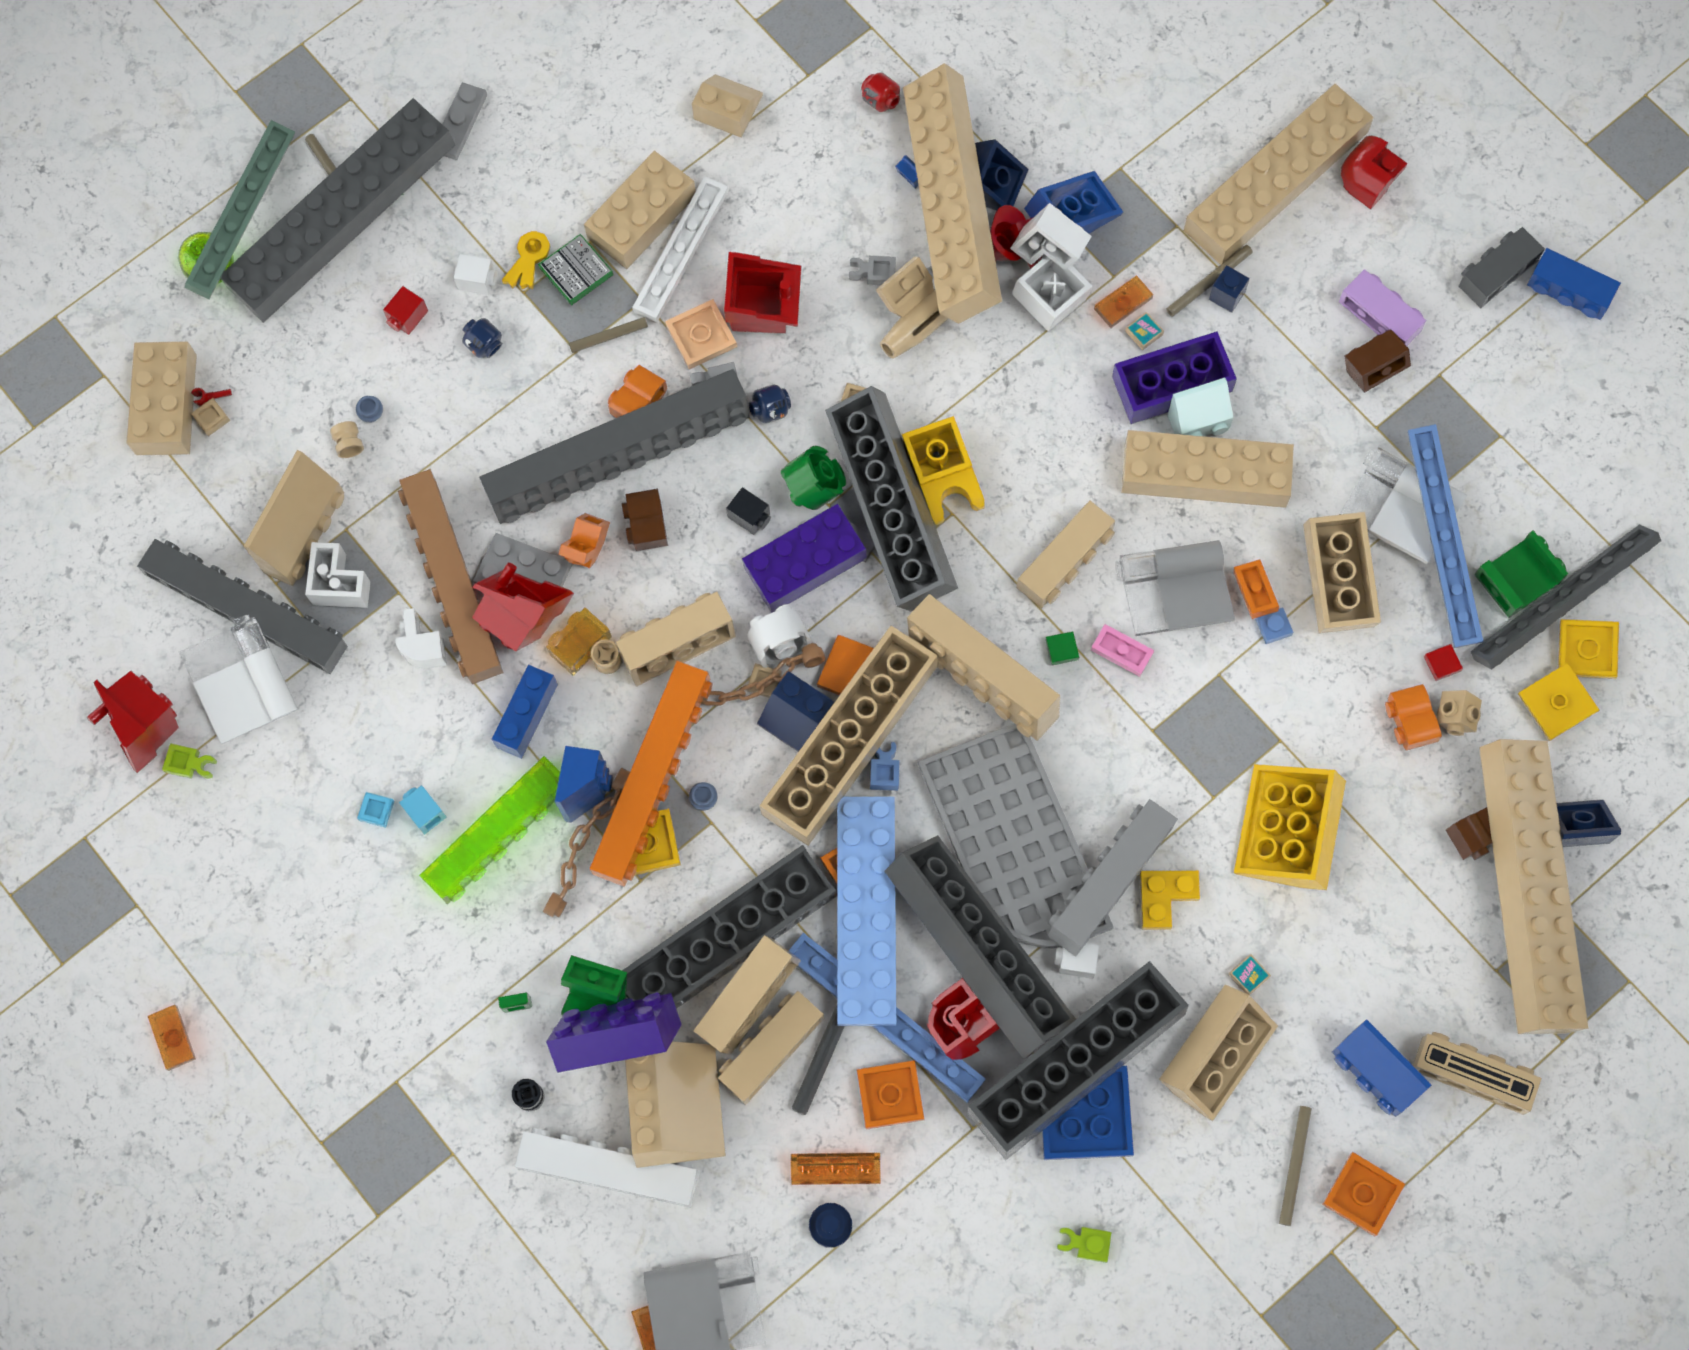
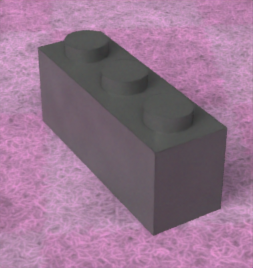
(1500, 266)

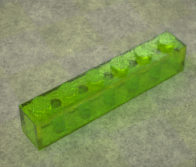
(493, 832)

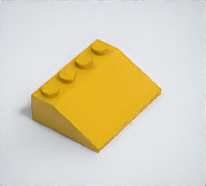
(1290, 825)

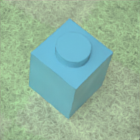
(422, 809)

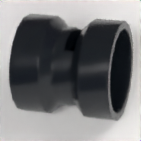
(532, 1099)

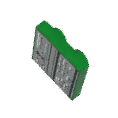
(575, 269)

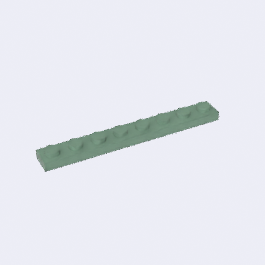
(239, 210)

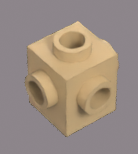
(1459, 712)

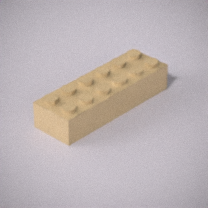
(1207, 468)
(984, 668)

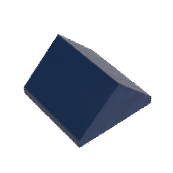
(1586, 823)

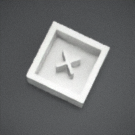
(1051, 292)

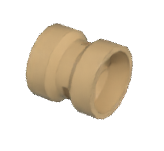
(346, 438)
(602, 652)

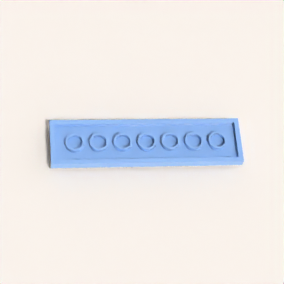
(866, 912)

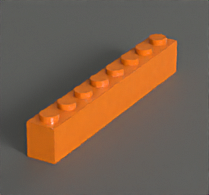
(651, 773)

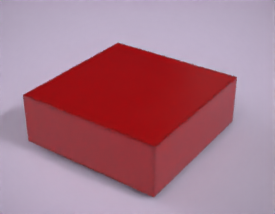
(1443, 662)

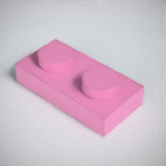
(1122, 650)

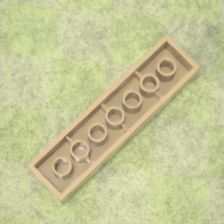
(1278, 174)
(849, 735)

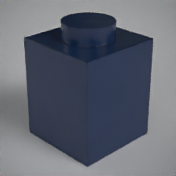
(1229, 288)

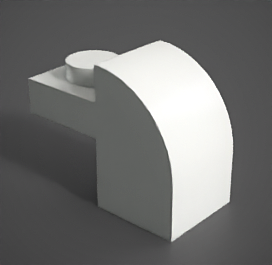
(420, 649)

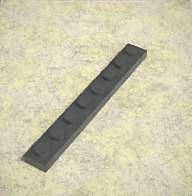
(1565, 596)

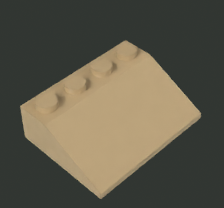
(294, 519)
(675, 1105)

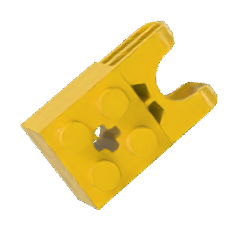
(946, 474)

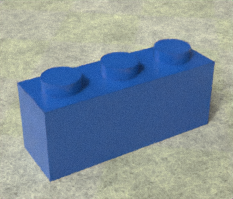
(1573, 284)
(524, 711)

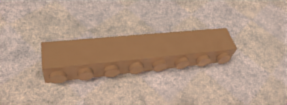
(450, 575)

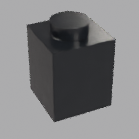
(749, 511)

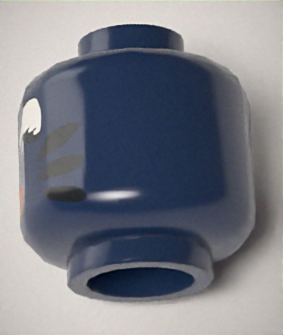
(482, 338)
(770, 403)

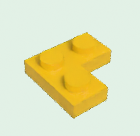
(1158, 891)

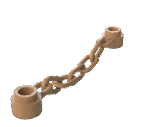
(811, 657)
(556, 904)

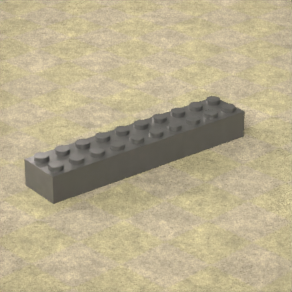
(338, 210)
(616, 447)

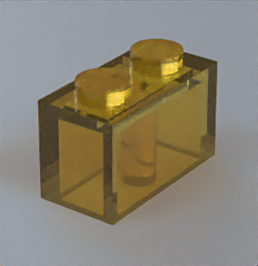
(574, 643)

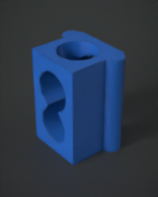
(907, 169)

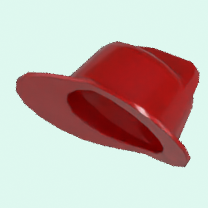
(1002, 235)

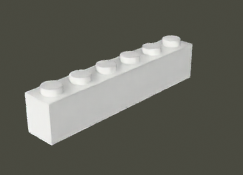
(605, 1168)

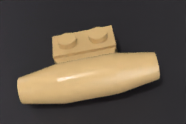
(914, 299)

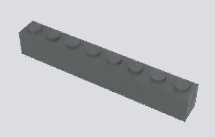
(234, 599)

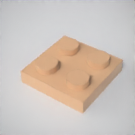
(701, 334)

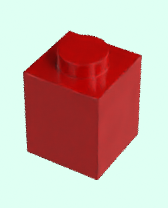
(405, 310)

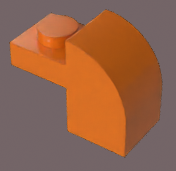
(585, 541)

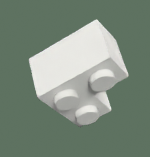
(1051, 235)
(329, 581)

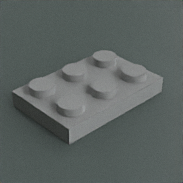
(529, 561)

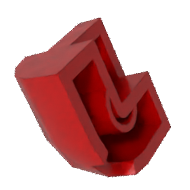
(1371, 170)
(960, 1021)

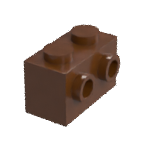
(1377, 360)

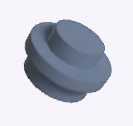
(369, 409)
(703, 796)

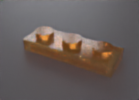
(835, 1168)

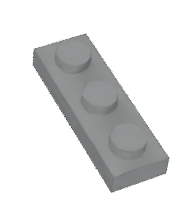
(463, 115)

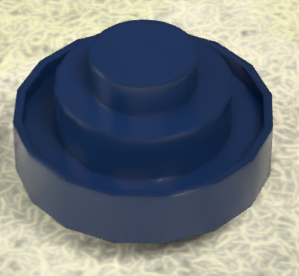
(830, 1225)

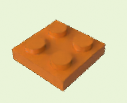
(890, 1094)
(1363, 1194)

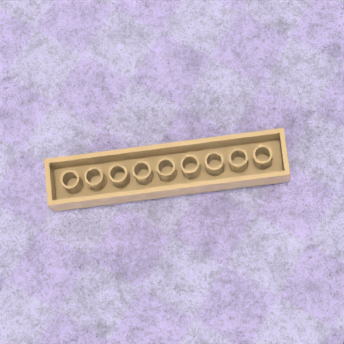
(951, 194)
(1533, 887)

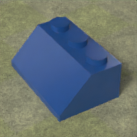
(581, 782)
(1380, 1069)

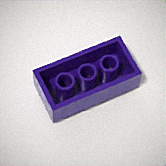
(1152, 378)
(804, 558)
(614, 1032)

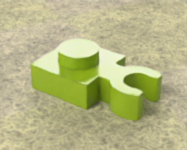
(184, 761)
(1091, 1243)

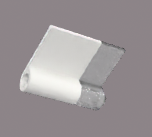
(1394, 504)
(238, 680)

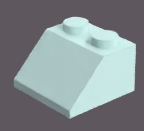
(1202, 410)

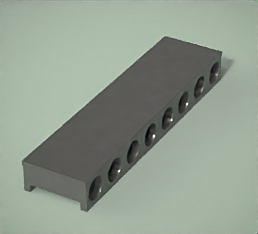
(731, 930)

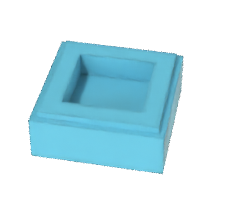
(375, 809)

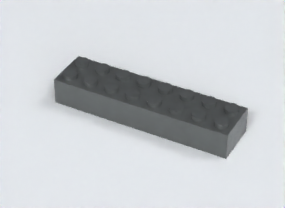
(891, 498)
(980, 945)
(1077, 1060)

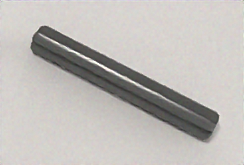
(818, 1066)

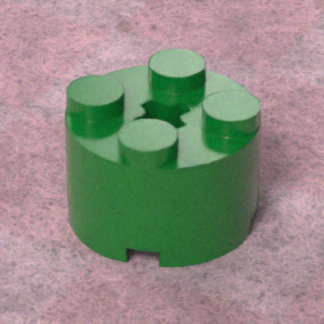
(813, 478)

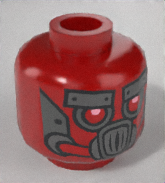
(880, 92)

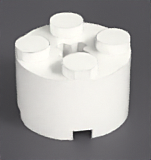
(778, 636)

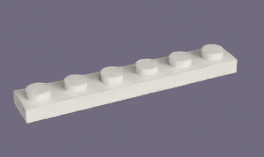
(680, 249)

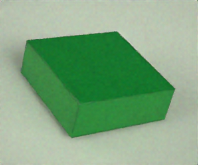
(1062, 648)
(515, 1002)

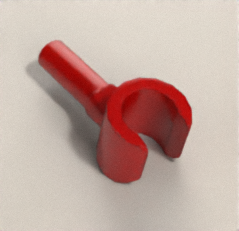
(198, 392)

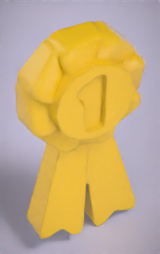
(532, 249)

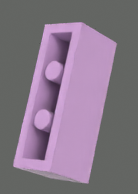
(1381, 308)

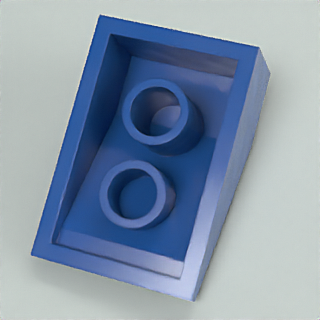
(1080, 199)

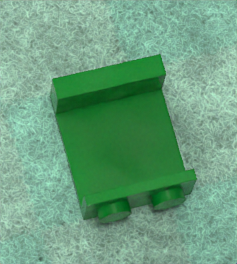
(1522, 574)
(592, 984)

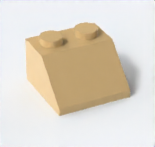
(725, 104)

